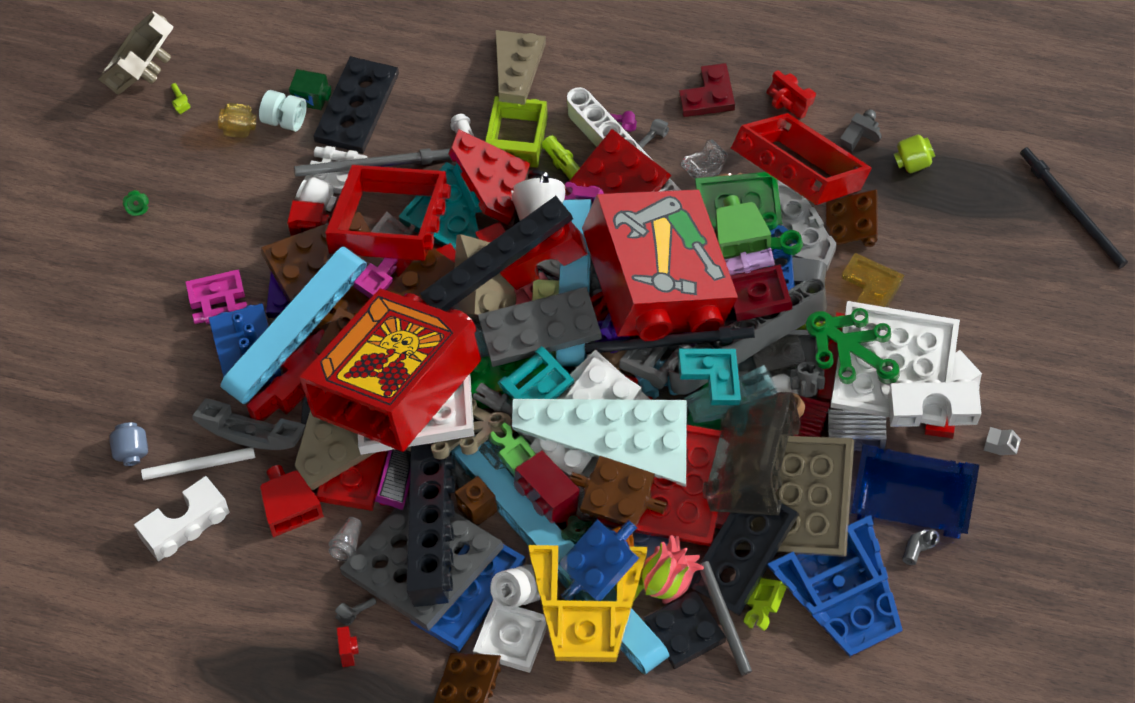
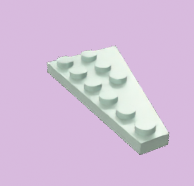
(627, 431)

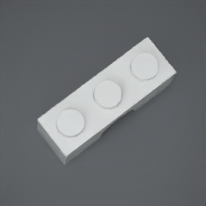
(957, 398)
(166, 535)

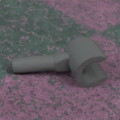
(659, 128)
(347, 615)

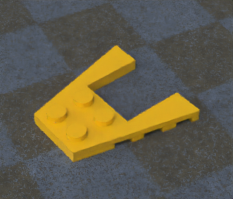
(584, 628)

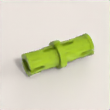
(561, 157)

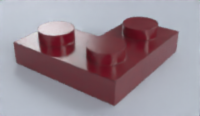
(713, 97)

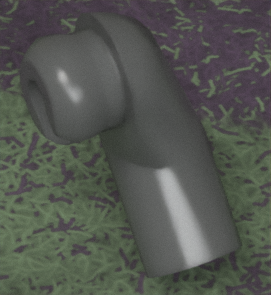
(919, 542)

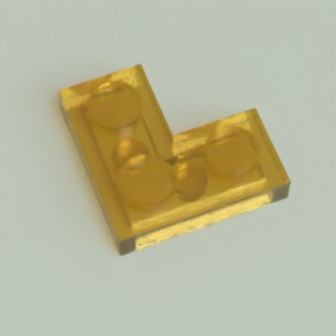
(878, 281)

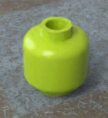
(914, 153)

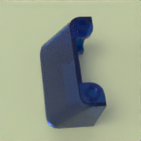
(915, 490)

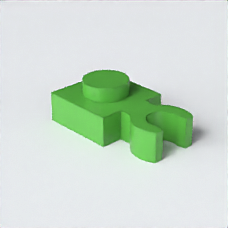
(514, 451)

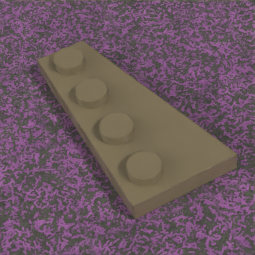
(517, 64)

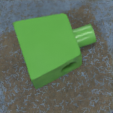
(741, 228)

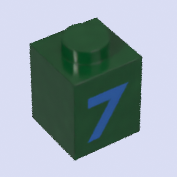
(311, 87)

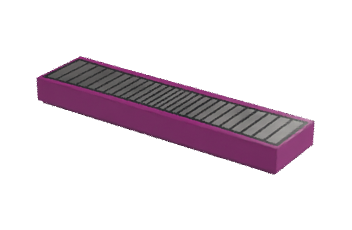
(395, 479)

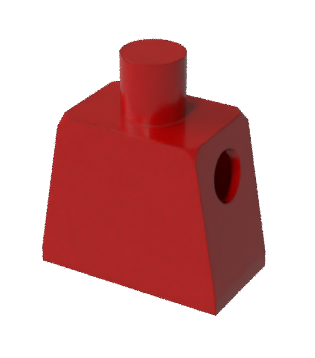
(288, 501)

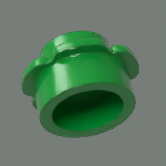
(131, 208)

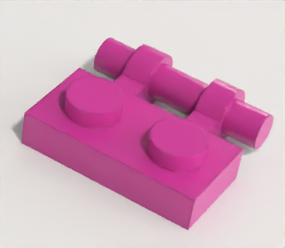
(215, 290)

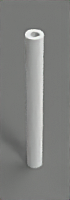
(198, 463)

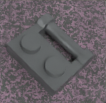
(641, 363)

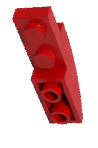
(287, 389)

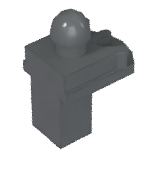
(860, 126)

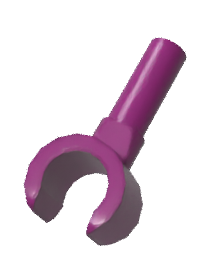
(627, 119)

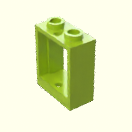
(533, 111)

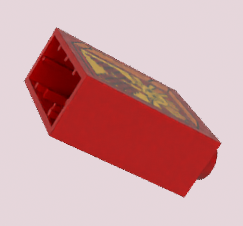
(391, 368)

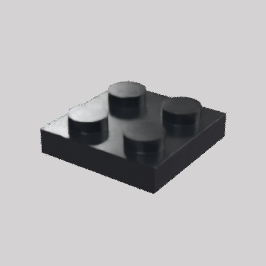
(686, 629)

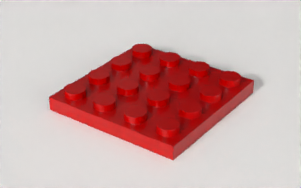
(686, 509)

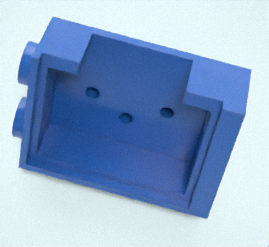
(236, 333)

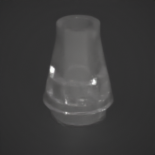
(345, 540)

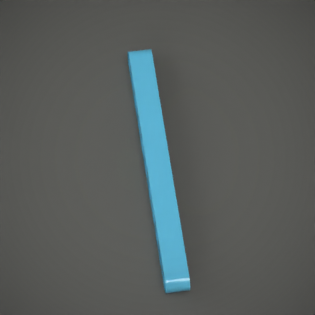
(639, 641)

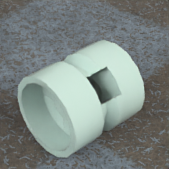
(278, 109)

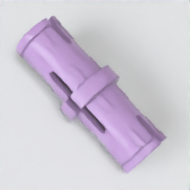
(750, 261)

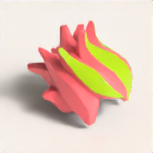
(669, 571)

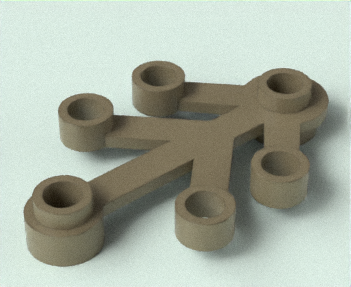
(469, 445)

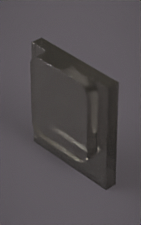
(780, 356)

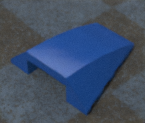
(845, 593)

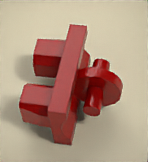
(788, 94)

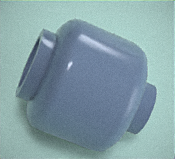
(128, 443)

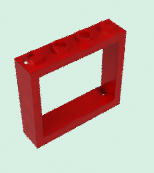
(756, 144)
(393, 181)

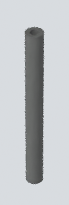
(725, 619)

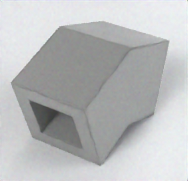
(1002, 442)

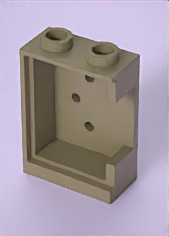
(136, 53)

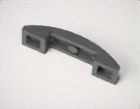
(247, 431)

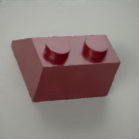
(547, 488)

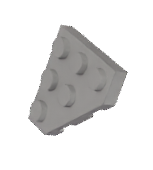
(803, 218)

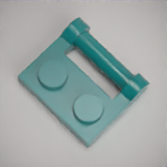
(545, 385)

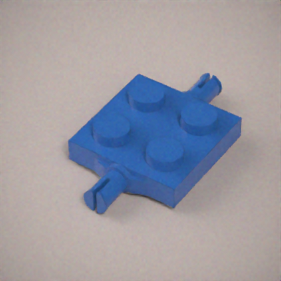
(598, 560)

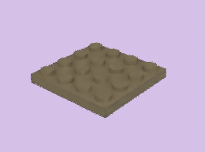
(817, 486)

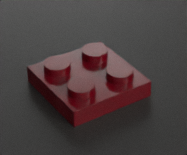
(760, 293)

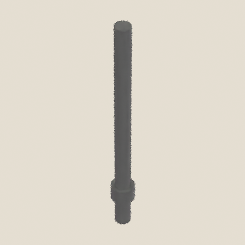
(424, 157)

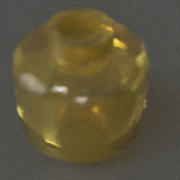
(236, 120)

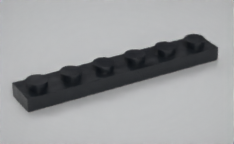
(497, 255)

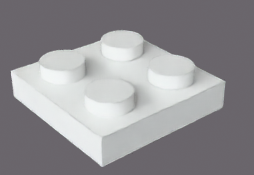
(512, 635)

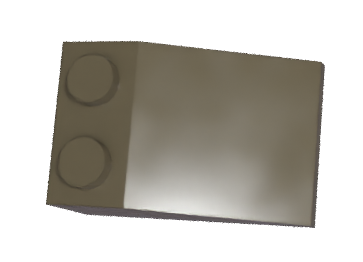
(493, 294)

